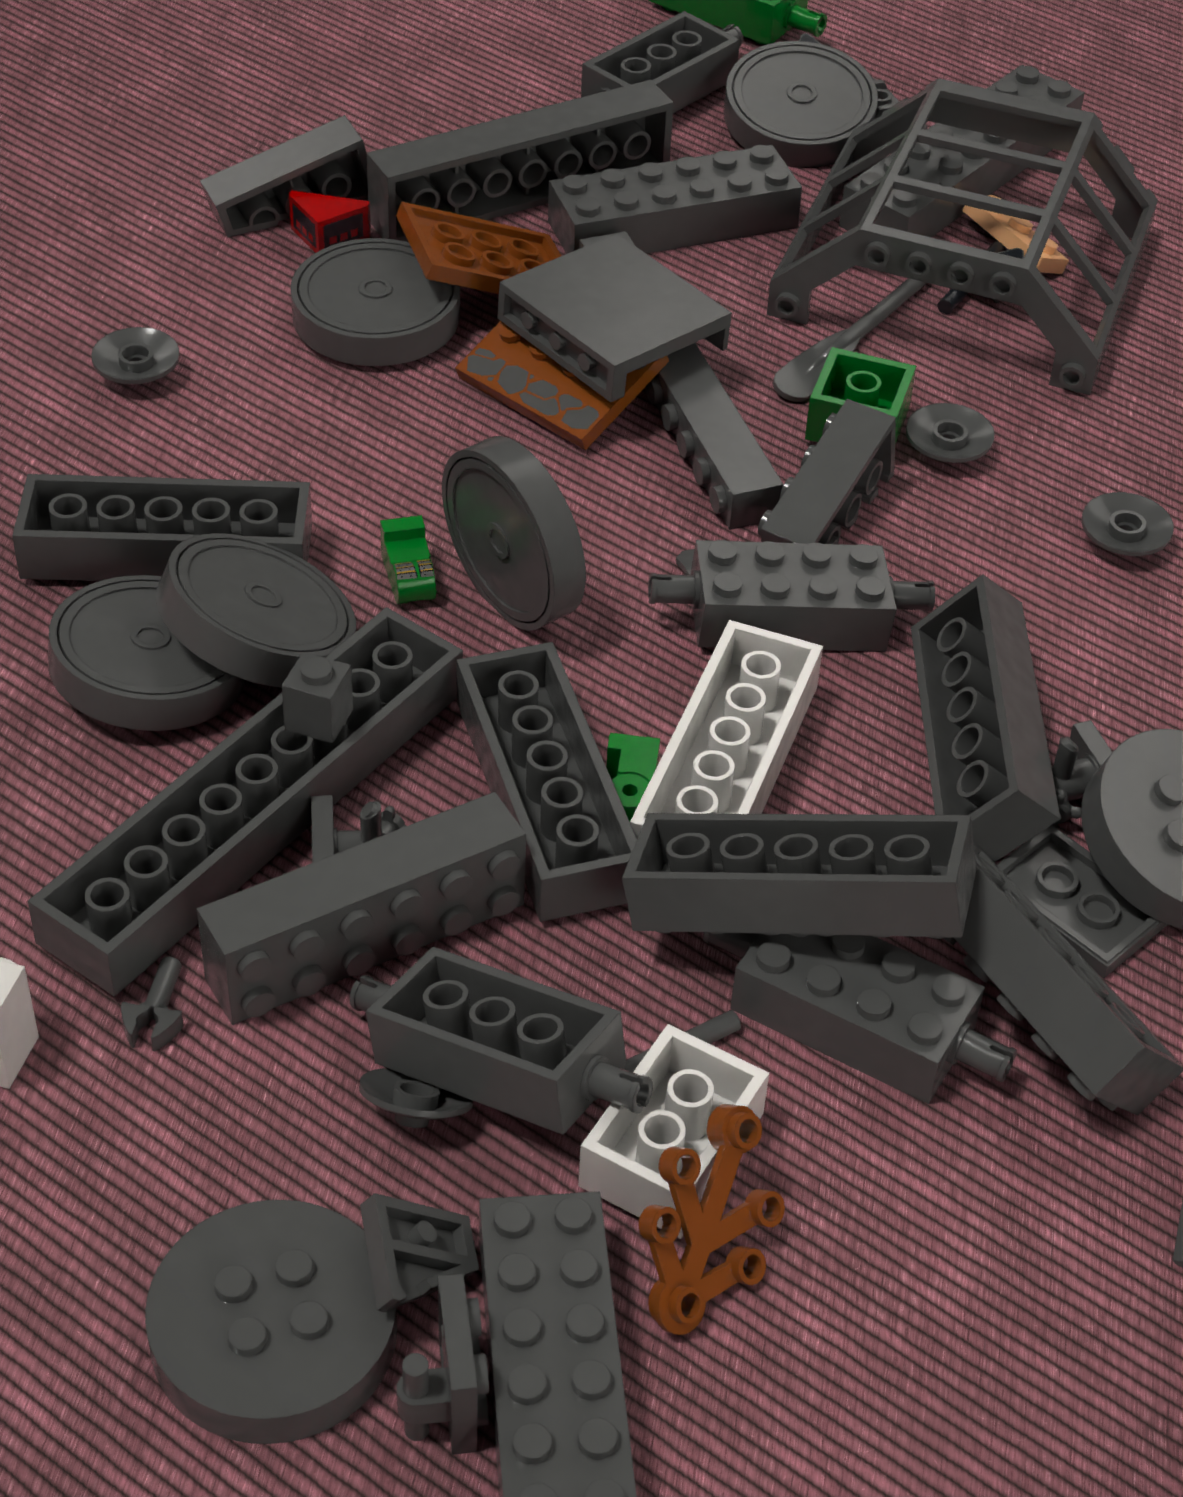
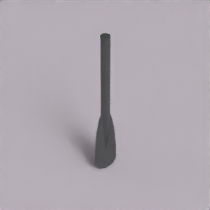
(800, 375)

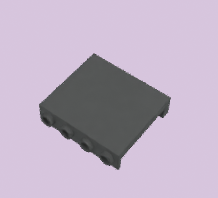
(609, 312)

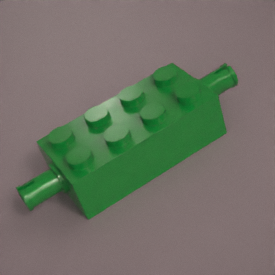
(757, 19)

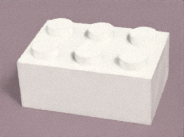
(688, 1084)

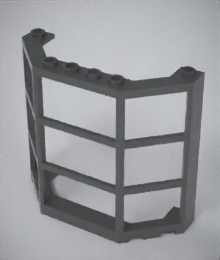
(963, 266)

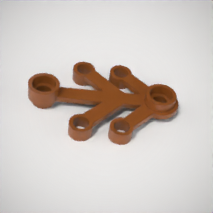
(682, 1289)

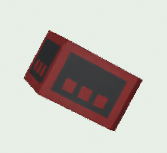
(328, 219)

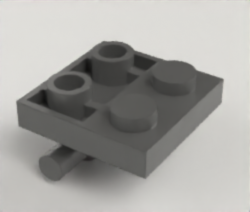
(459, 1387)

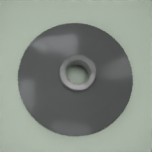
(135, 355)
(950, 432)
(1127, 524)
(410, 1098)

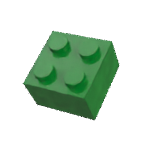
(863, 379)

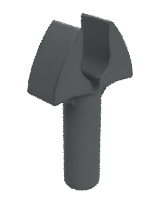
(155, 1008)

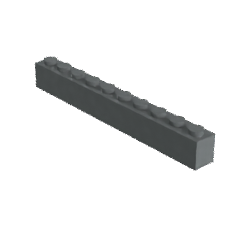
(712, 435)

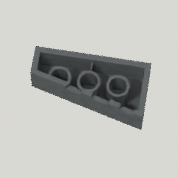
(257, 190)
(834, 478)

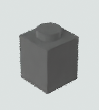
(317, 697)

